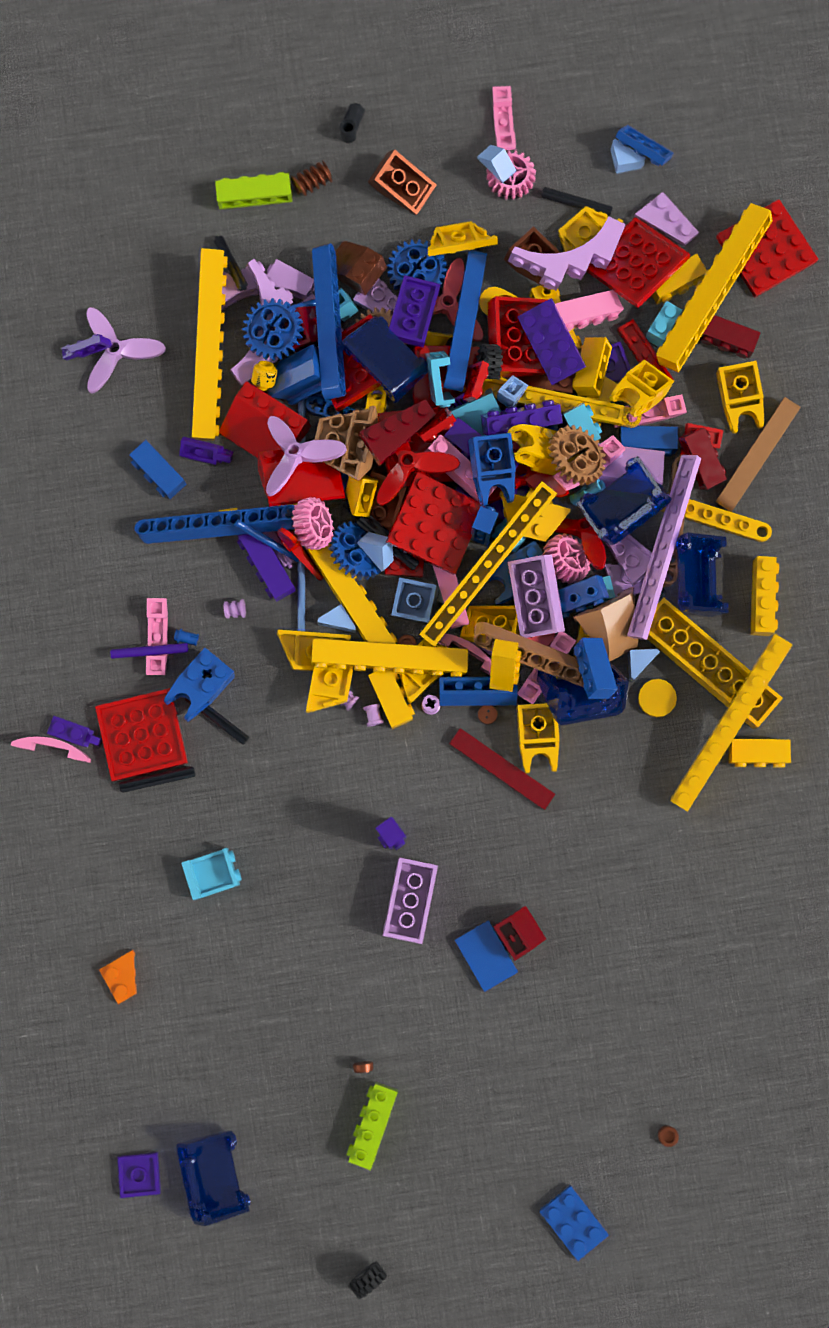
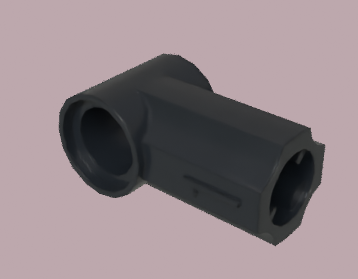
(351, 122)

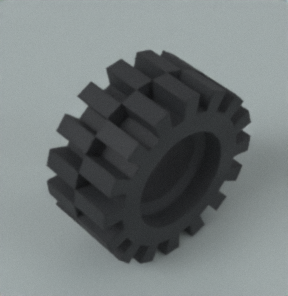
(491, 354)
(367, 1280)

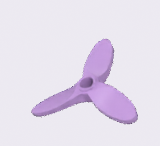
(131, 348)
(306, 452)

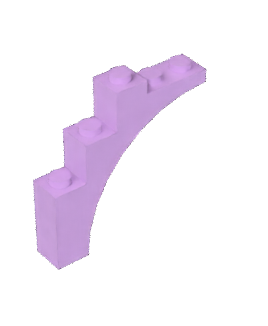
(574, 262)
(282, 274)
(266, 287)

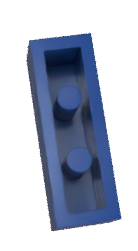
(650, 437)
(157, 470)
(484, 525)
(595, 668)

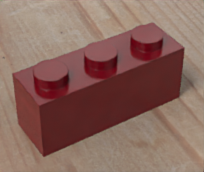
(730, 337)
(710, 470)

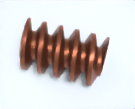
(312, 178)

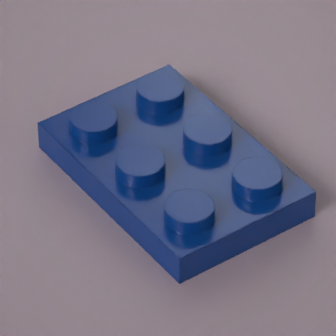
(644, 145)
(574, 1222)

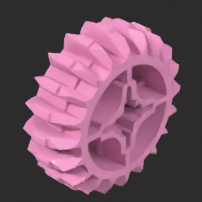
(524, 170)
(312, 523)
(568, 558)

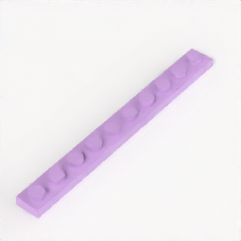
(664, 547)

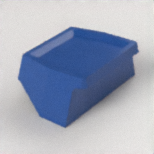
(298, 376)

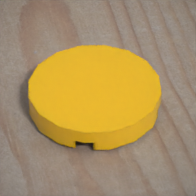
(657, 698)

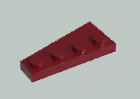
(390, 434)

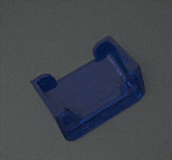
(385, 357)
(625, 503)
(698, 574)
(570, 701)
(211, 1178)

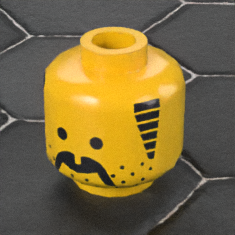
(264, 375)

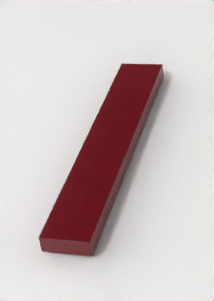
(502, 769)

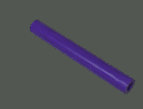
(149, 650)

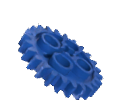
(402, 260)
(258, 321)
(350, 554)

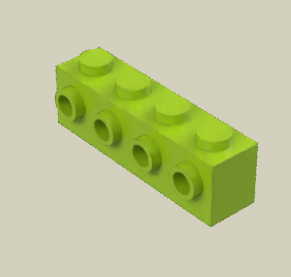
(253, 190)
(373, 1125)

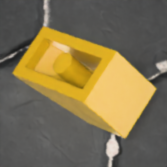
(361, 495)

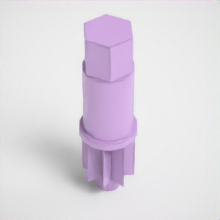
(283, 559)

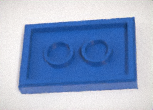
(486, 956)

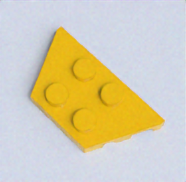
(581, 228)
(459, 238)
(545, 523)
(299, 646)
(416, 684)
(328, 688)

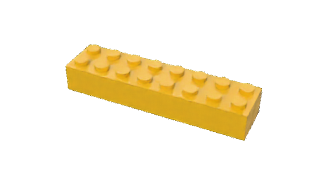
(705, 660)

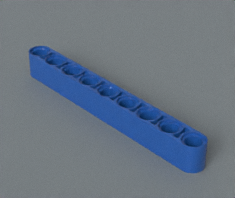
(465, 320)
(328, 322)
(214, 524)

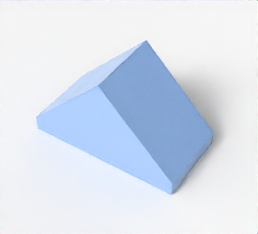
(625, 158)
(497, 162)
(511, 391)
(377, 549)
(337, 619)
(639, 660)

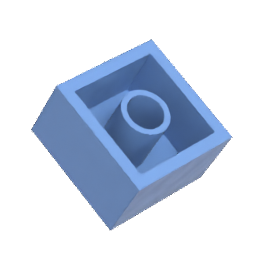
(415, 600)

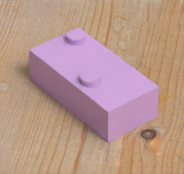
(652, 458)
(536, 596)
(410, 900)

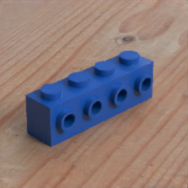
(582, 594)
(473, 692)

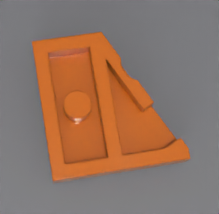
(121, 977)

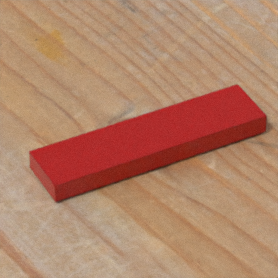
(639, 345)

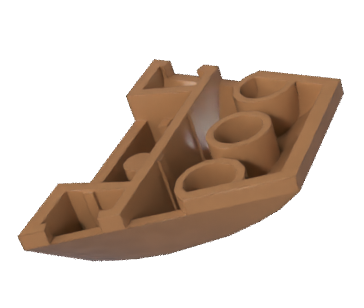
(346, 429)
(611, 623)

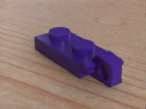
(86, 347)
(204, 451)
(72, 732)

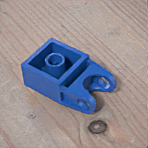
(496, 471)
(503, 575)
(195, 688)

